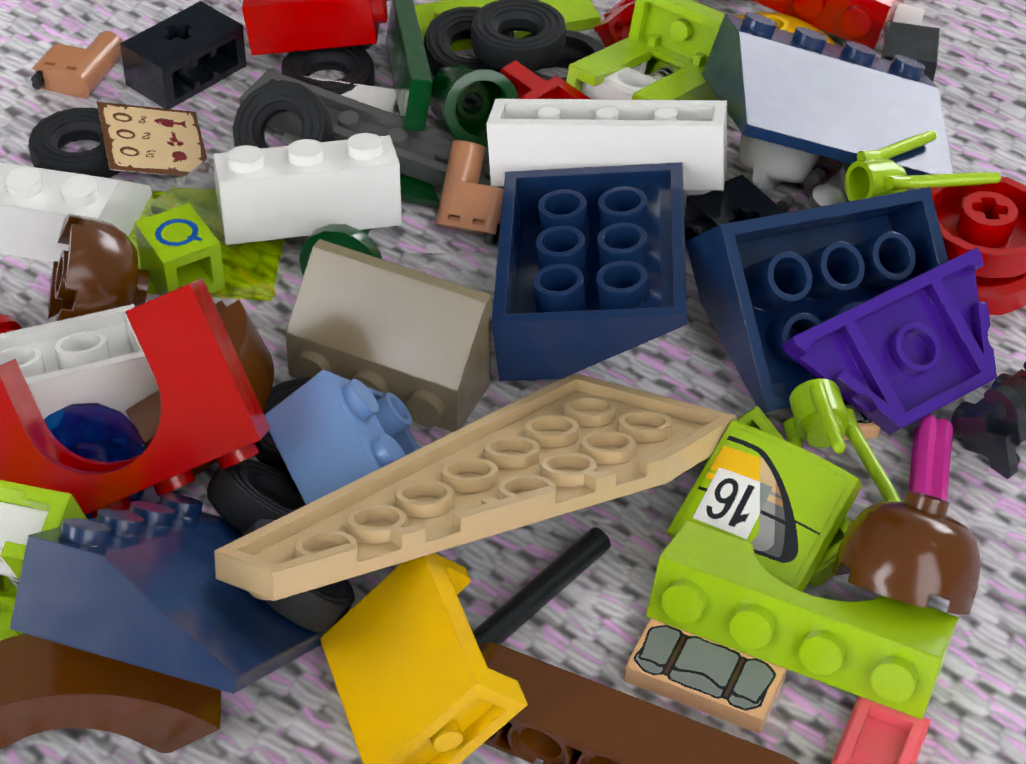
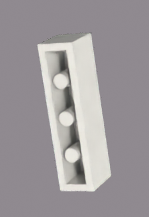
(610, 133)

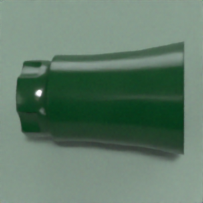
(479, 89)

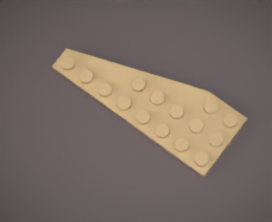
(512, 468)

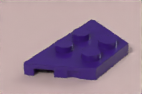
(906, 346)

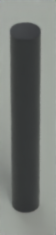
(543, 588)

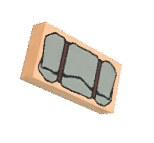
(705, 675)

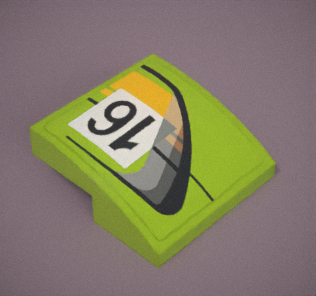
(773, 498)

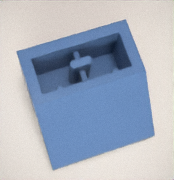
(338, 433)

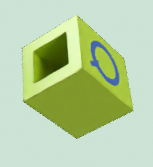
(179, 250)

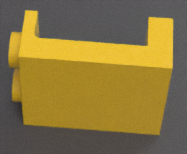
(415, 670)

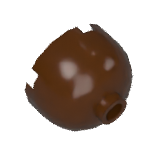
(95, 271)
(912, 553)

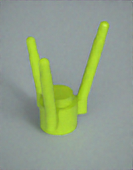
(878, 176)
(824, 421)

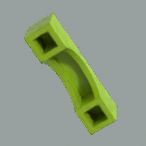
(866, 647)

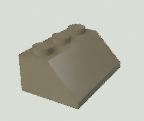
(392, 333)

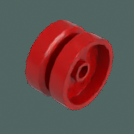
(996, 224)

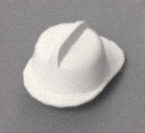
(774, 162)

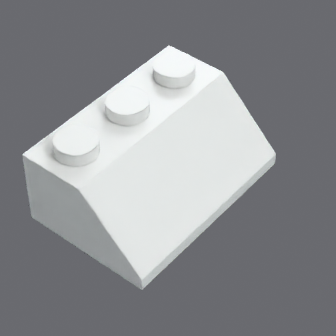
(306, 187)
(40, 199)
(82, 361)

